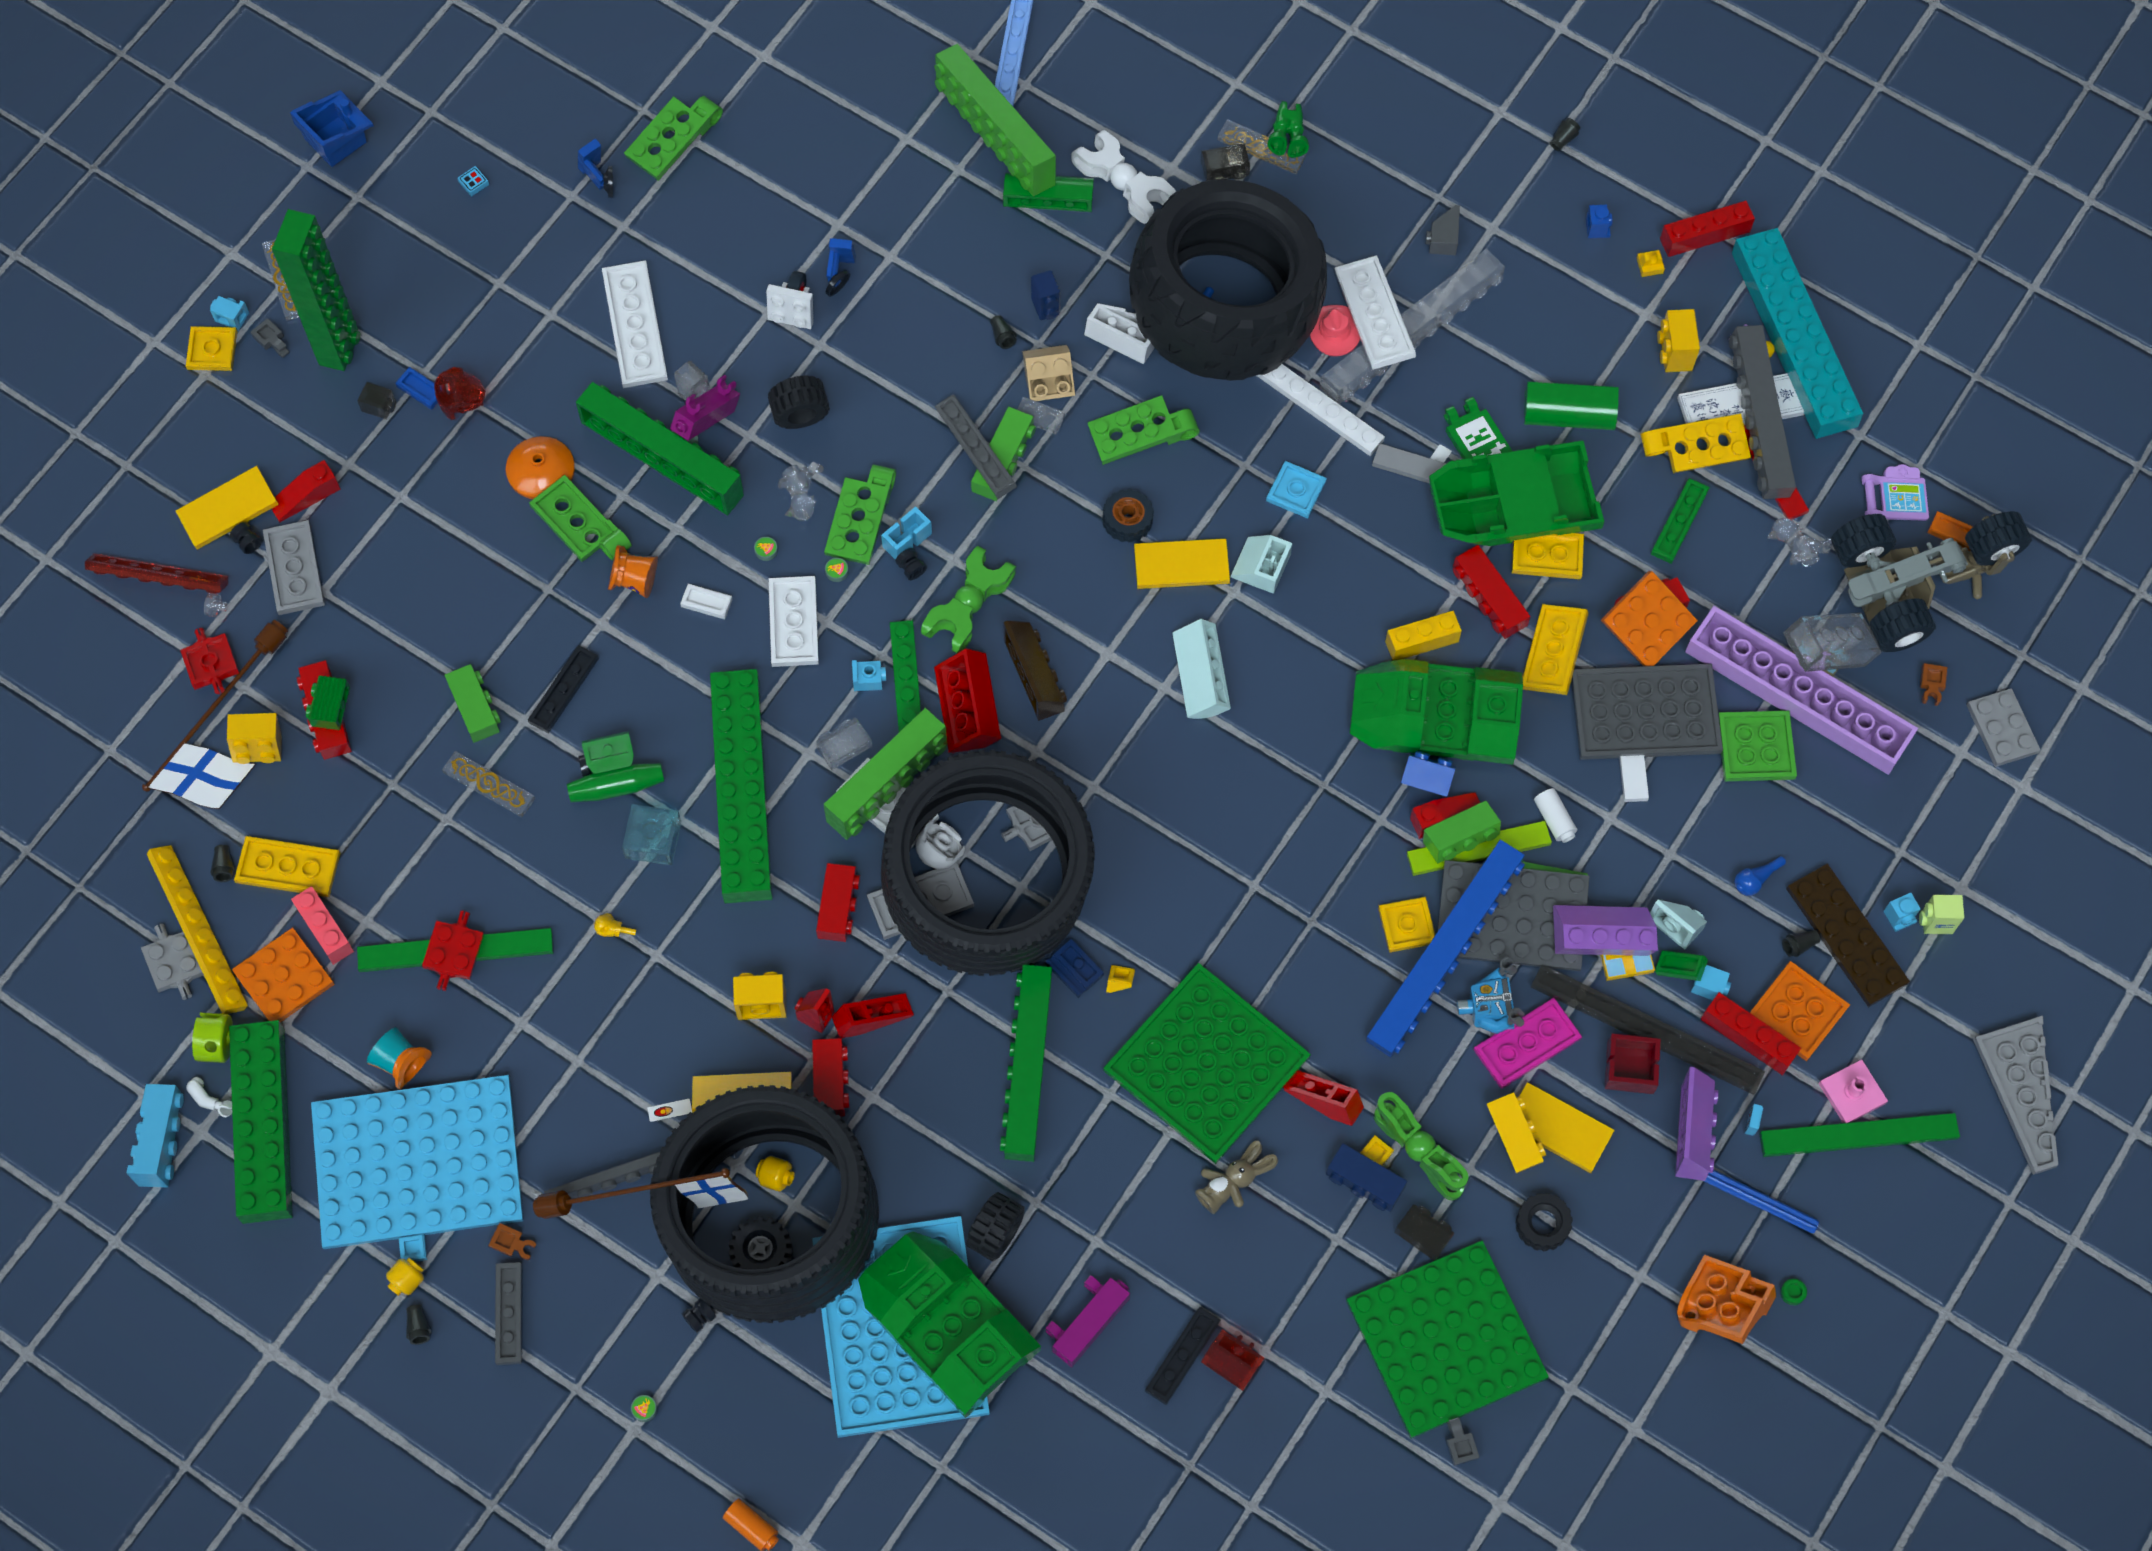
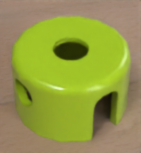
(211, 1037)

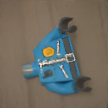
(1492, 1001)

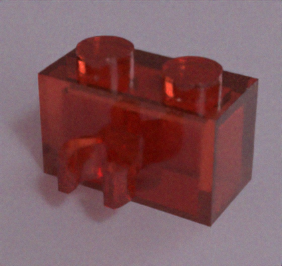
(1233, 1359)

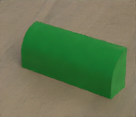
(1067, 194)
(1571, 405)

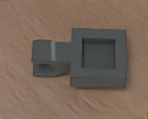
(269, 335)
(1461, 1446)

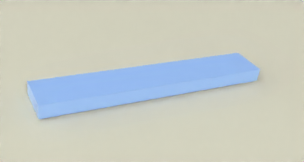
(1013, 48)

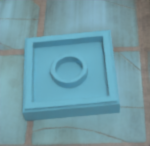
(1296, 489)

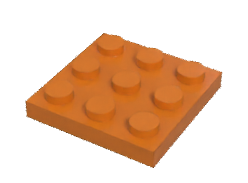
(1649, 620)
(283, 976)
(1800, 1009)

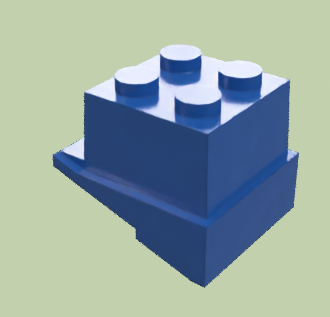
(332, 126)

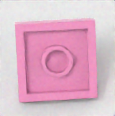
(1853, 1092)

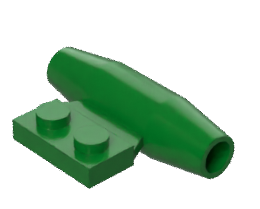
(612, 770)

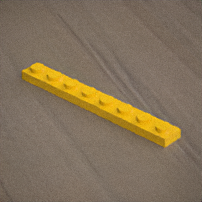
(197, 930)

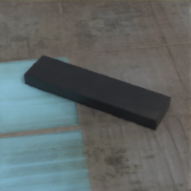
(563, 689)
(1182, 1355)

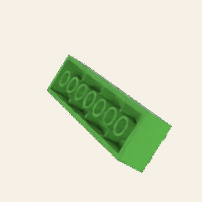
(995, 120)

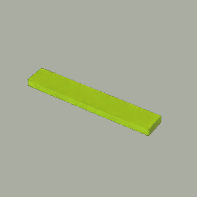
(1521, 838)

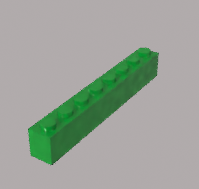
(1027, 1063)

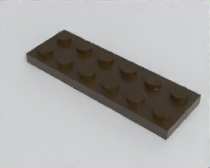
(1848, 935)

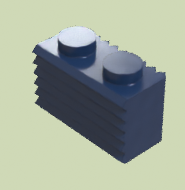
(1045, 295)

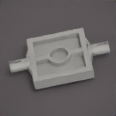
(1025, 828)
(171, 962)

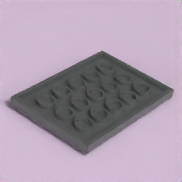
(1646, 711)
(1524, 918)

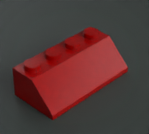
(967, 701)

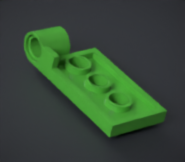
(702, 116)
(1176, 427)
(880, 485)
(579, 507)

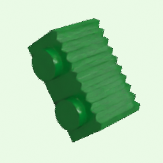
(328, 702)

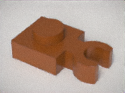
(1934, 680)
(508, 1239)

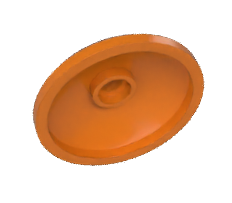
(531, 477)

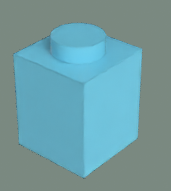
(1711, 983)

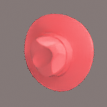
(1335, 331)

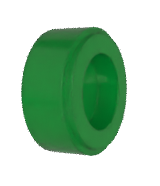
(1793, 1292)

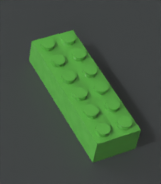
(886, 774)

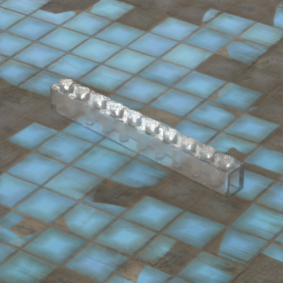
(1420, 321)

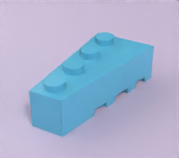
(156, 1136)

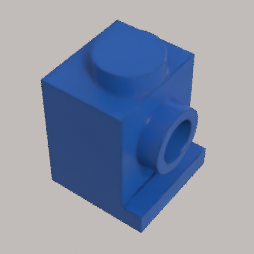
(1598, 221)

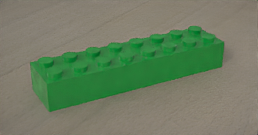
(660, 448)
(260, 1122)

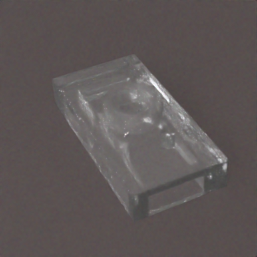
(1044, 416)

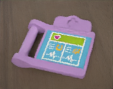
(1901, 493)

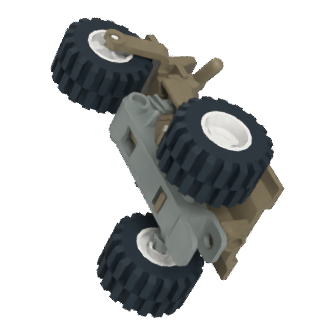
(1898, 584)

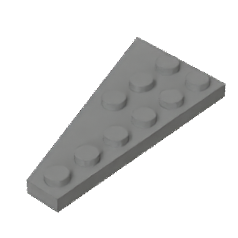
(2021, 1080)

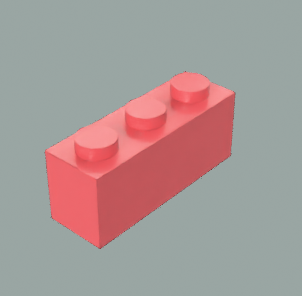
(322, 925)

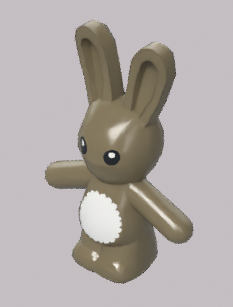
(1238, 1175)

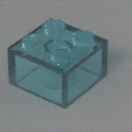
(651, 834)

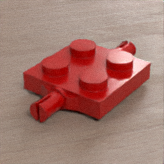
(209, 661)
(453, 950)

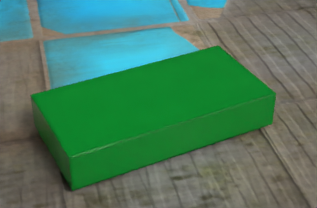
(1681, 965)

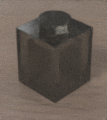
(377, 400)

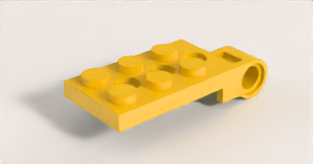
(1664, 440)

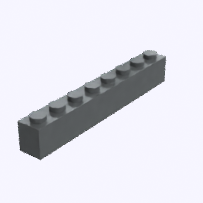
(1762, 412)

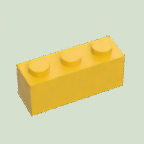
(1423, 636)
(1516, 1132)

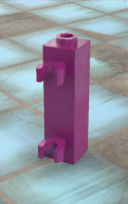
(705, 410)
(1091, 1321)

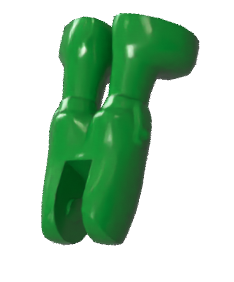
(1292, 123)

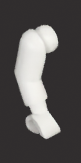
(196, 1090)

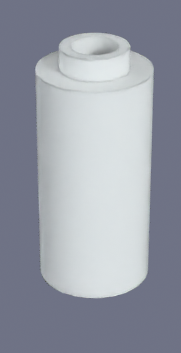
(1556, 815)

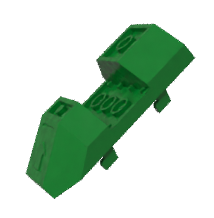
(1516, 495)
(1438, 710)
(945, 1319)

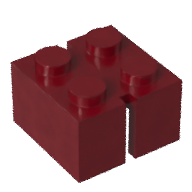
(1630, 1063)

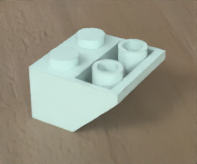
(1262, 562)

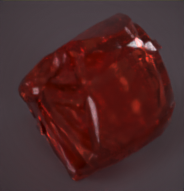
(464, 389)

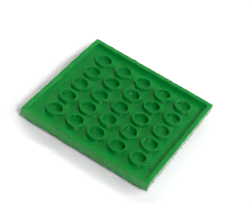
(1206, 1063)
(1446, 1339)

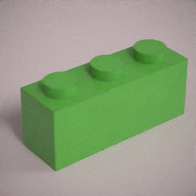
(473, 702)
(1462, 832)

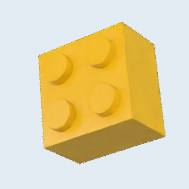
(1678, 340)
(254, 738)
(759, 996)

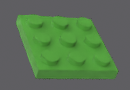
(1757, 746)

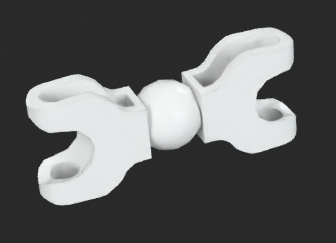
(1110, 165)

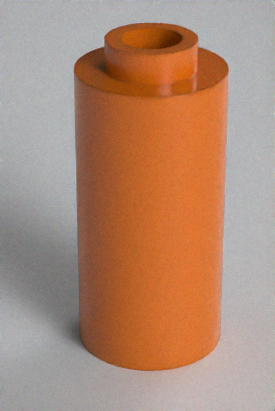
(751, 1525)

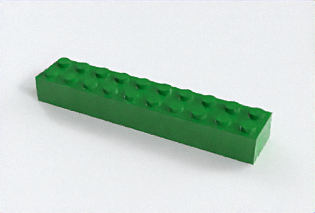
(316, 289)
(740, 786)

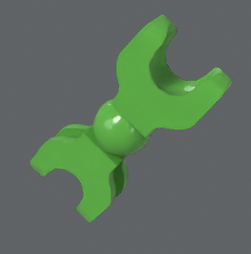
(959, 612)
(1420, 1146)

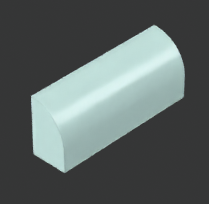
(1201, 670)

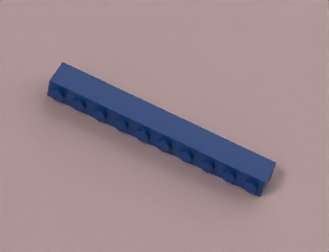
(1445, 948)

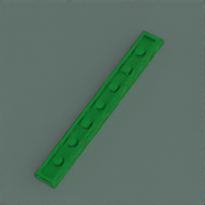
(492, 947)
(1859, 1135)

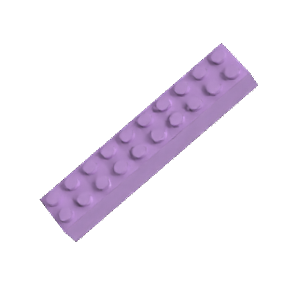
(1809, 696)

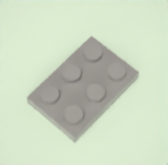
(2003, 727)

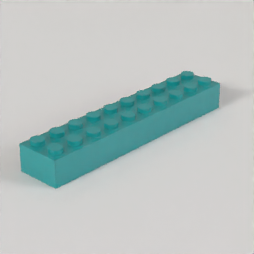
(1797, 333)

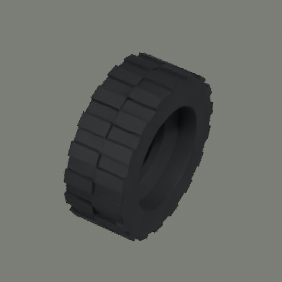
(1530, 1235)

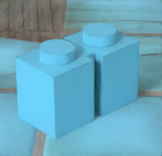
(915, 530)

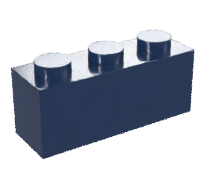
(1366, 1178)

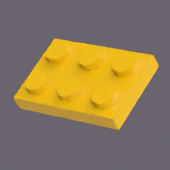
(1549, 556)

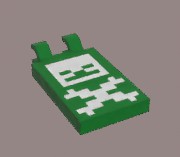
(1474, 432)

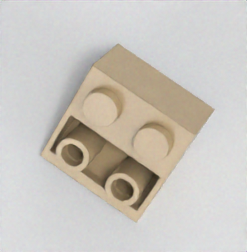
(1049, 373)

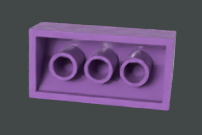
(1604, 930)
(1696, 1125)

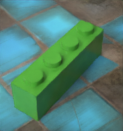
(1008, 446)

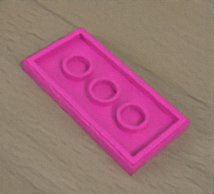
(1524, 1048)

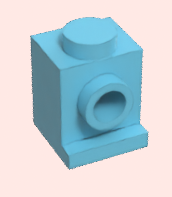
(229, 312)
(867, 682)
(1902, 912)

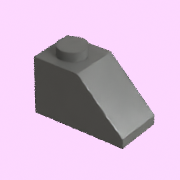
(1444, 233)

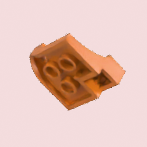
(1724, 1300)

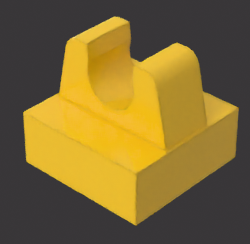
(1650, 263)

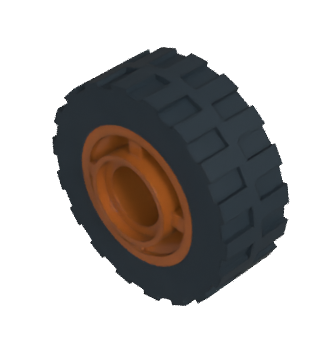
(1124, 527)

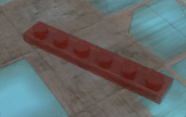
(155, 572)

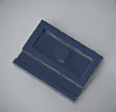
(1074, 968)

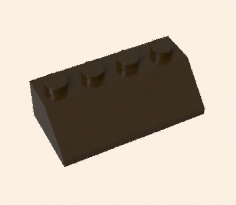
(1033, 669)

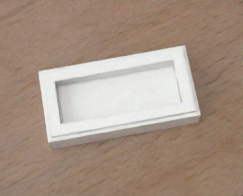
(706, 601)
(1634, 778)

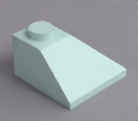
(1678, 921)

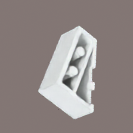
(1118, 331)

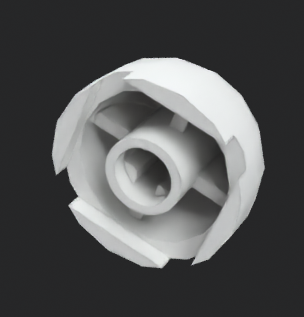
(939, 845)

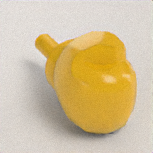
(607, 926)

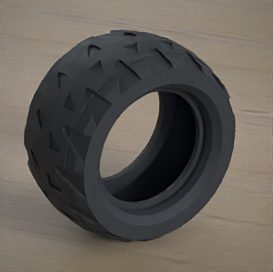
(1239, 223)

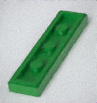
(1680, 520)

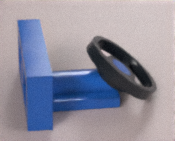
(588, 158)
(840, 251)

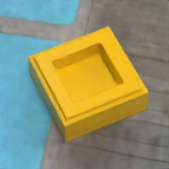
(1377, 1151)

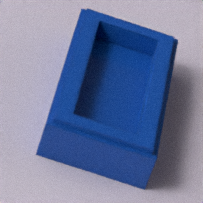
(418, 387)

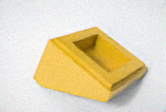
(1120, 978)

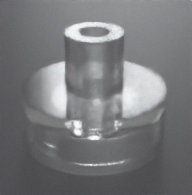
(214, 605)

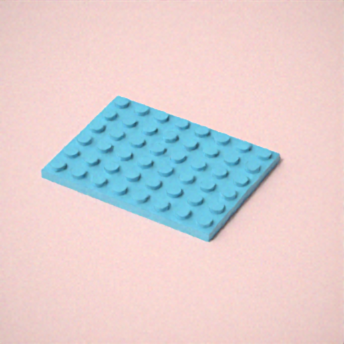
(416, 1162)
(870, 1374)

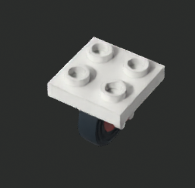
(791, 302)

